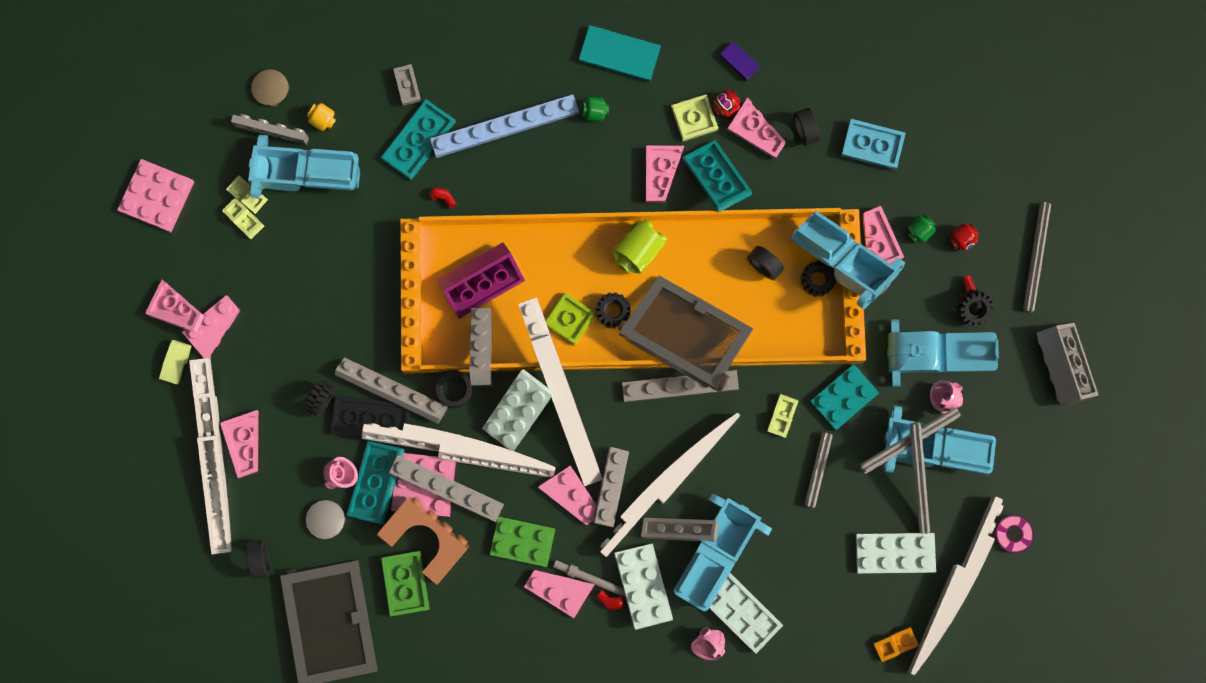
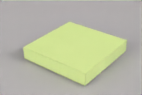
(694, 117)

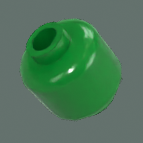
(594, 109)
(921, 228)

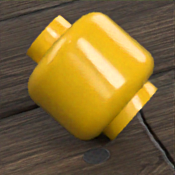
(321, 117)

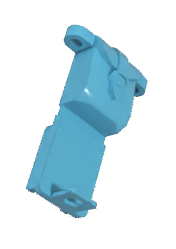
(291, 167)
(853, 263)
(940, 352)
(944, 447)
(716, 559)

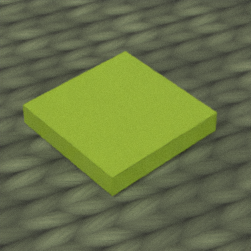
(570, 318)

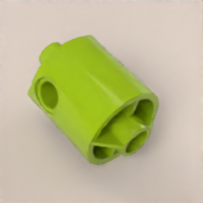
(638, 247)

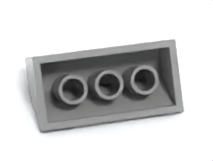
(1067, 363)

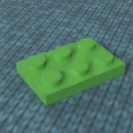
(522, 541)
(405, 583)

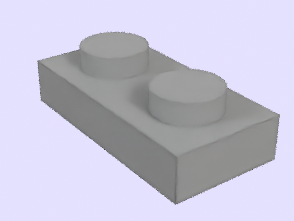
(407, 84)

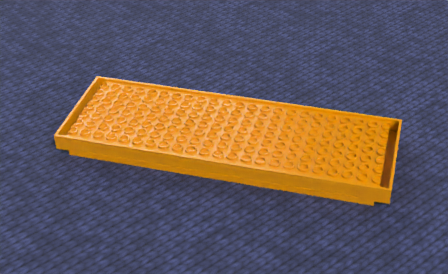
(575, 256)

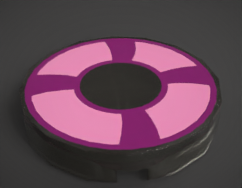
(1014, 534)

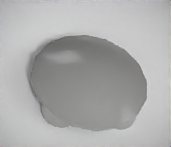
(325, 519)

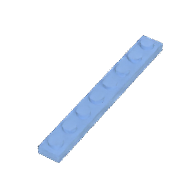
(504, 126)

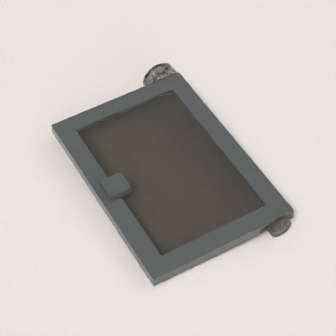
(686, 333)
(328, 623)

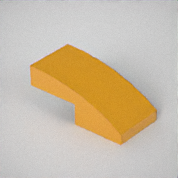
(896, 644)

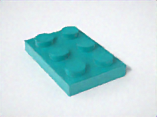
(844, 397)

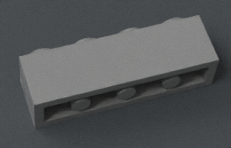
(480, 346)

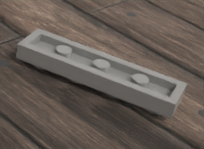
(278, 130)
(611, 487)
(680, 529)

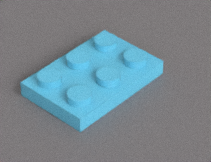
(873, 144)

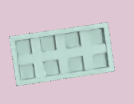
(518, 410)
(895, 553)
(643, 586)
(744, 614)

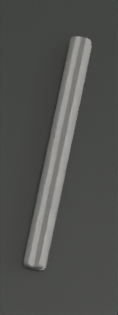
(1037, 256)
(905, 443)
(919, 476)

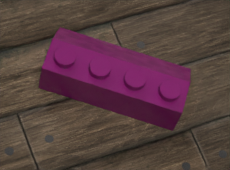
(481, 280)

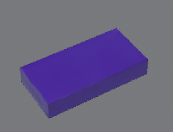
(739, 61)

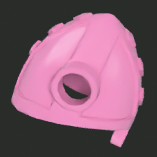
(946, 396)
(340, 474)
(709, 644)

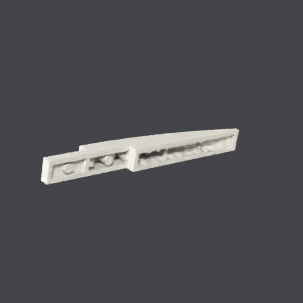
(562, 394)
(458, 448)
(211, 456)
(666, 483)
(958, 585)

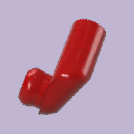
(443, 194)
(968, 284)
(611, 603)

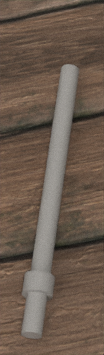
(573, 571)

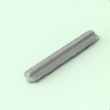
(818, 470)

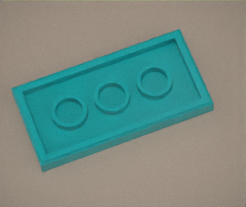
(619, 53)
(413, 143)
(717, 176)
(374, 483)

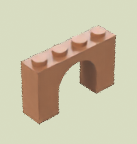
(450, 545)

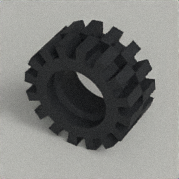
(810, 286)
(609, 299)
(967, 300)
(320, 398)

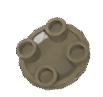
(270, 87)

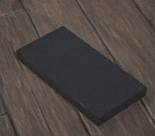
(352, 413)

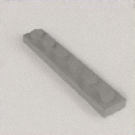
(671, 387)
(391, 390)
(446, 488)

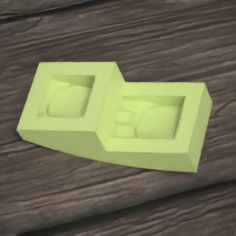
(241, 190)
(243, 218)
(174, 362)
(782, 415)

